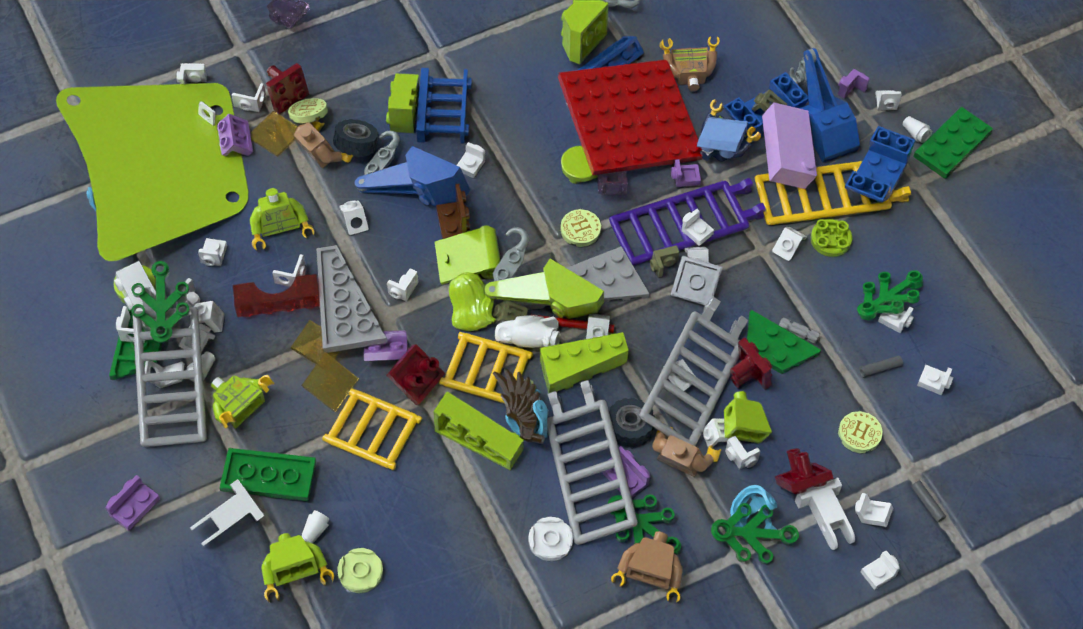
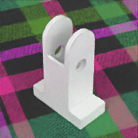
(231, 511)
(827, 511)

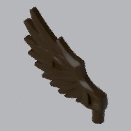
(519, 404)

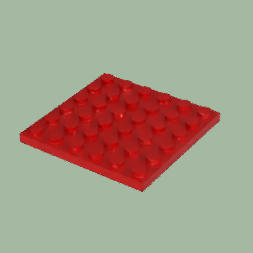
(629, 116)

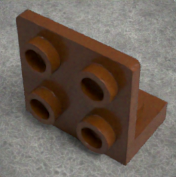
(454, 216)

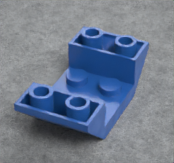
(783, 87)
(882, 165)

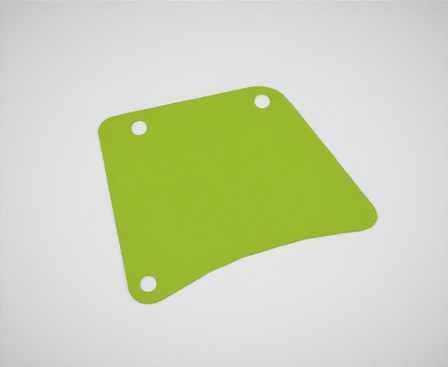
(153, 161)

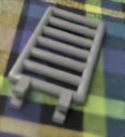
(196, 373)
(714, 393)
(616, 462)

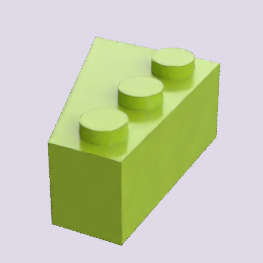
(403, 103)

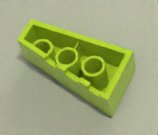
(581, 359)
(476, 431)

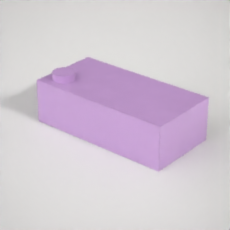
(789, 145)

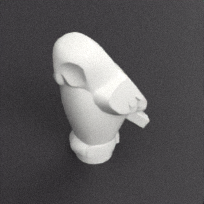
(529, 331)

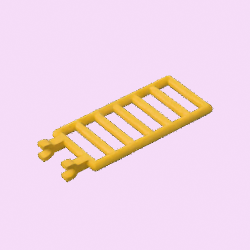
(898, 195)

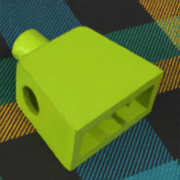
(745, 419)

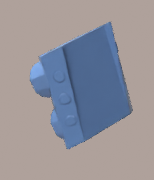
(722, 135)

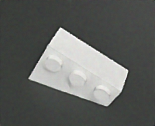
(126, 279)

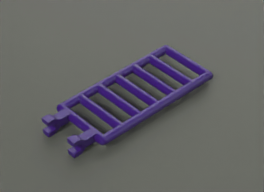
(730, 192)

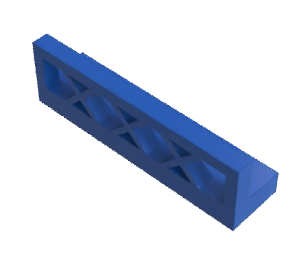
(619, 53)

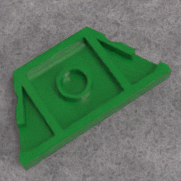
(778, 344)
(124, 356)

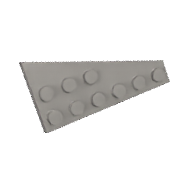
(609, 272)
(343, 308)

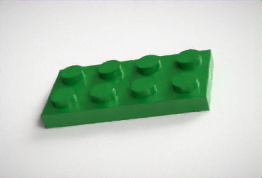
(953, 142)
(269, 474)

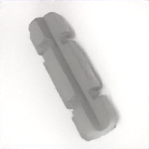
(799, 330)

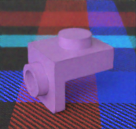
(853, 79)
(685, 174)

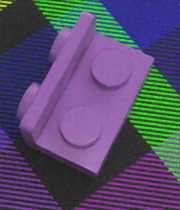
(234, 135)
(392, 350)
(636, 475)
(131, 503)

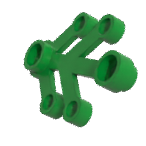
(160, 305)
(869, 308)
(644, 520)
(751, 533)

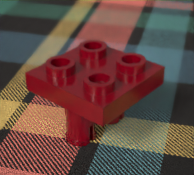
(286, 87)
(751, 366)
(416, 374)
(802, 473)

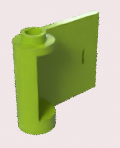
(468, 253)

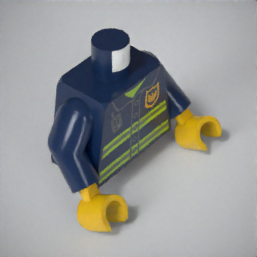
(745, 145)

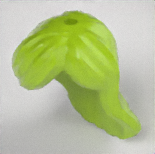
(470, 304)

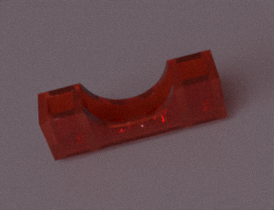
(253, 301)

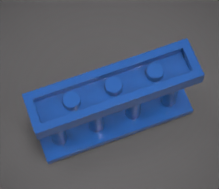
(425, 112)

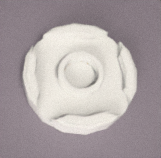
(550, 539)

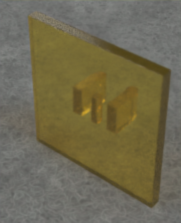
(274, 133)
(310, 343)
(329, 382)

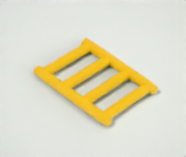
(483, 345)
(370, 454)

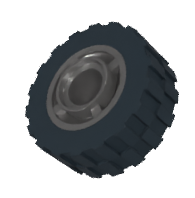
(355, 137)
(627, 433)

